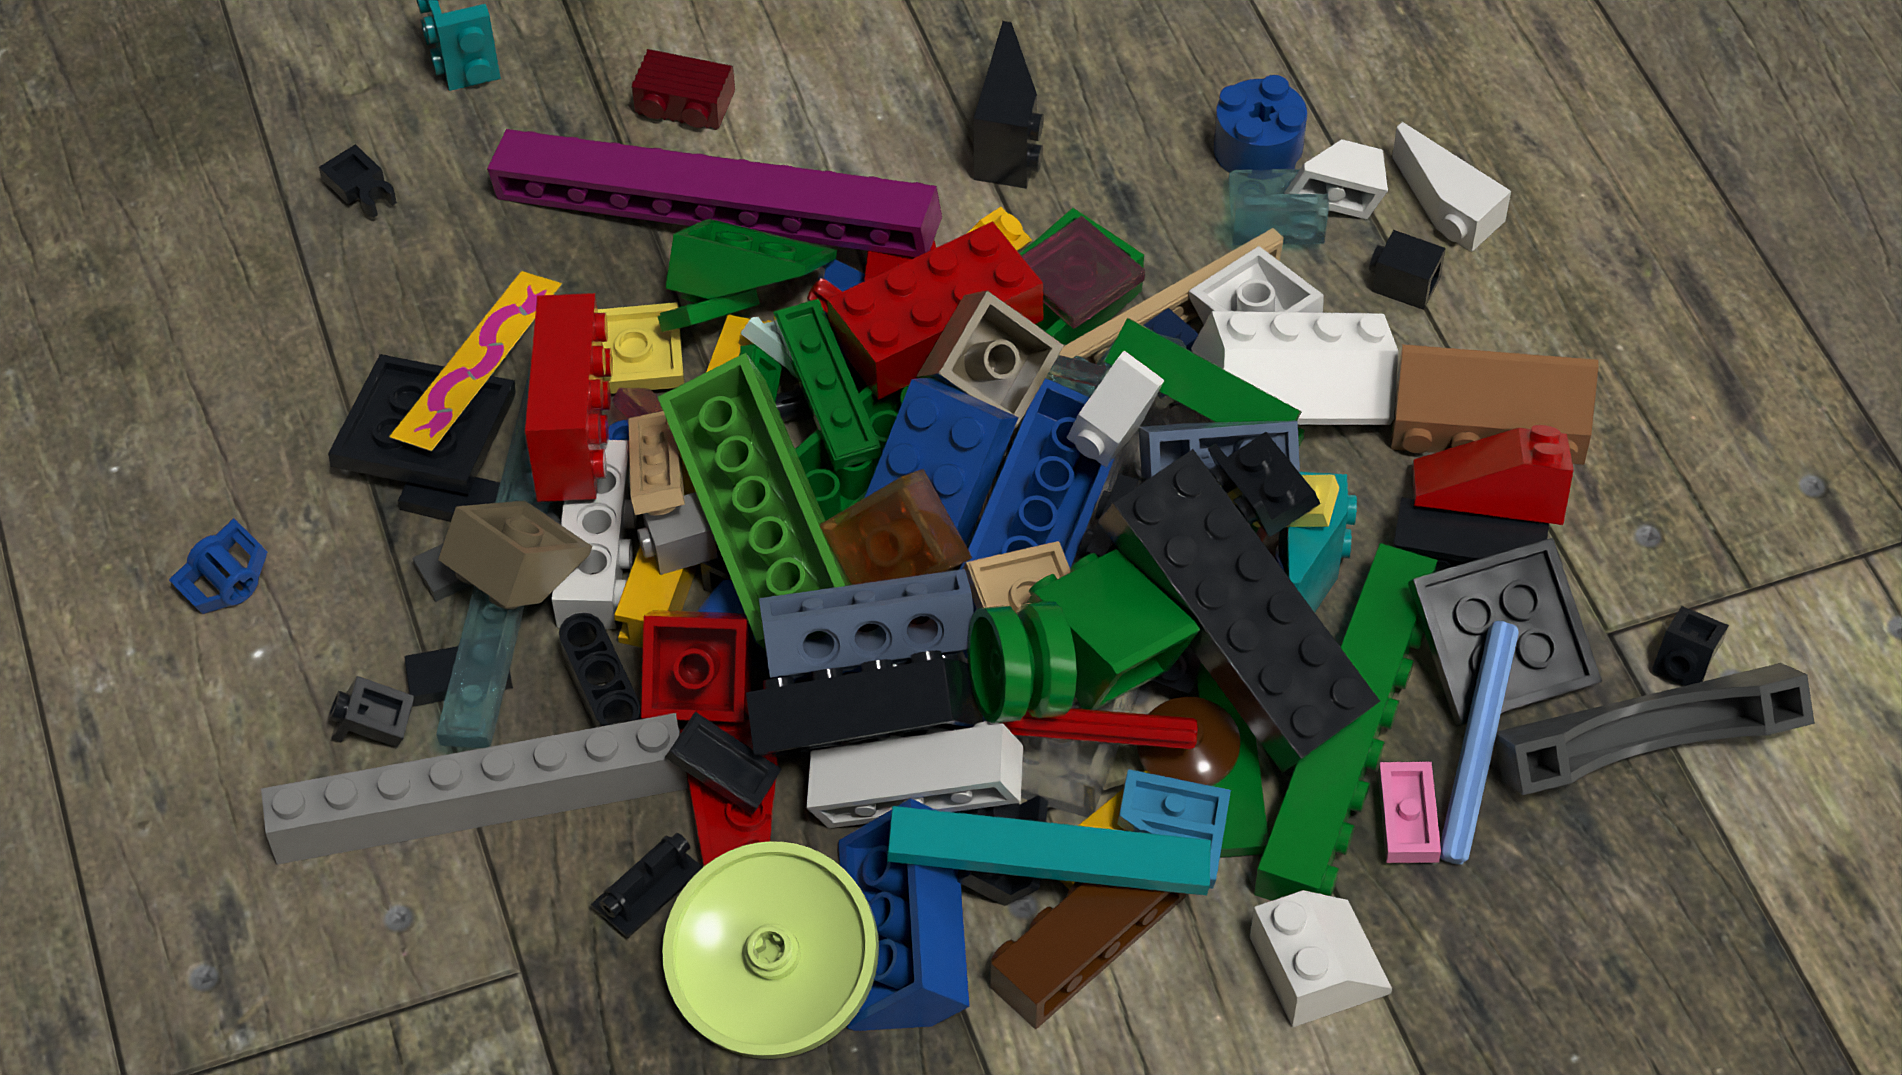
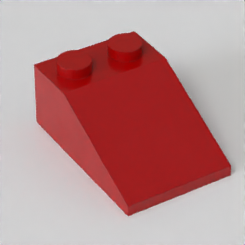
(1503, 475)

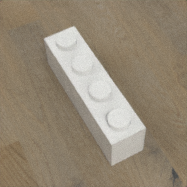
(937, 769)

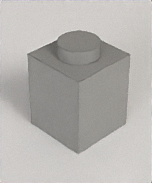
(678, 537)

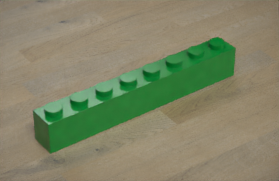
(1330, 778)

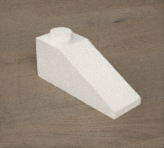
(1452, 192)

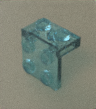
(1260, 205)

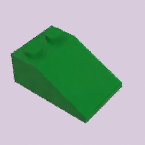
(728, 258)

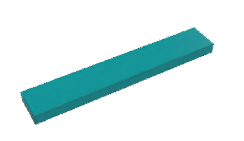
(1049, 850)

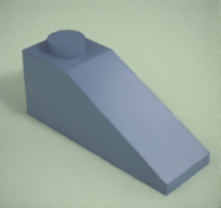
(1167, 443)

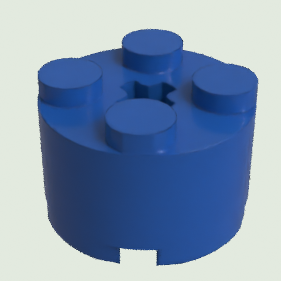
(1259, 125)

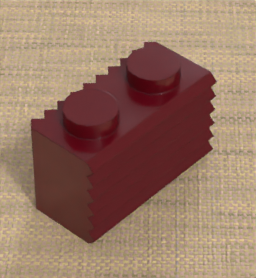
(683, 89)

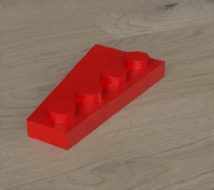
(722, 823)

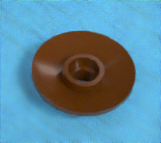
(1215, 748)

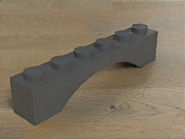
(1578, 743)

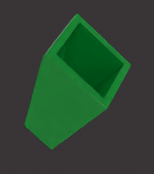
(1118, 624)

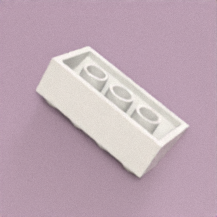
(1321, 363)

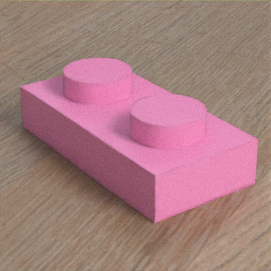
(1409, 812)

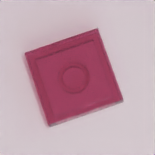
(1082, 271)

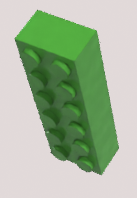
(751, 487)

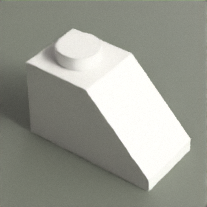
(1349, 175)
(1115, 409)

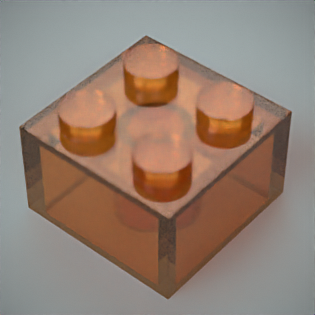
(896, 533)

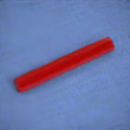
(1111, 728)

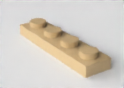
(654, 466)

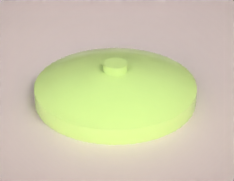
(770, 950)

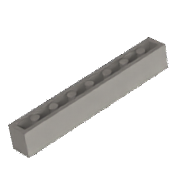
(471, 789)

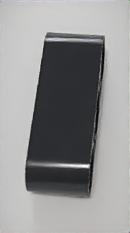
(596, 665)

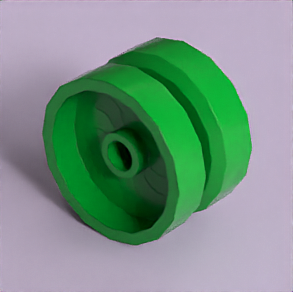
(1021, 661)

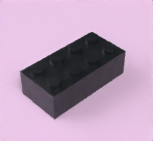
(862, 706)

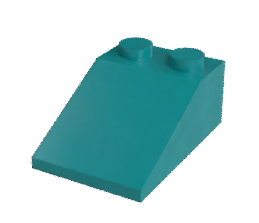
(1314, 553)

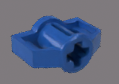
(206, 560)

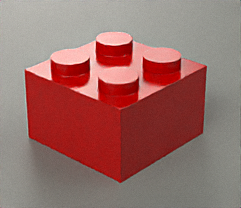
(696, 665)

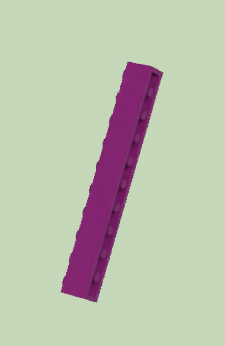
(698, 187)

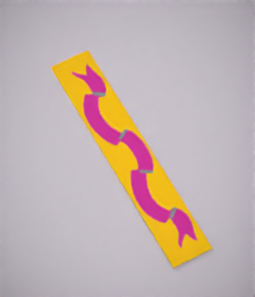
(474, 362)

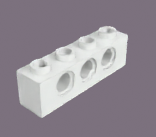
(611, 551)

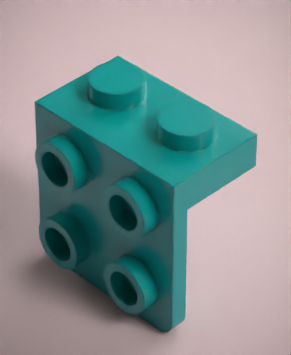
(462, 42)

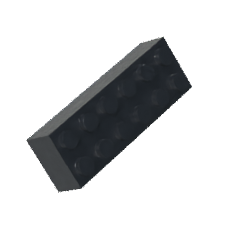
(1252, 620)

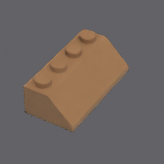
(1471, 394)

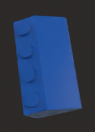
(919, 933)

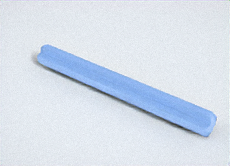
(1478, 742)

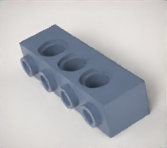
(845, 609)

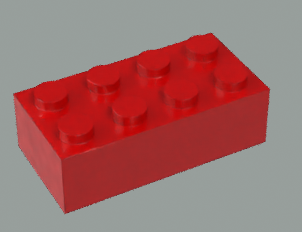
(898, 316)
(568, 397)

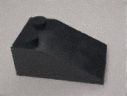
(1007, 118)

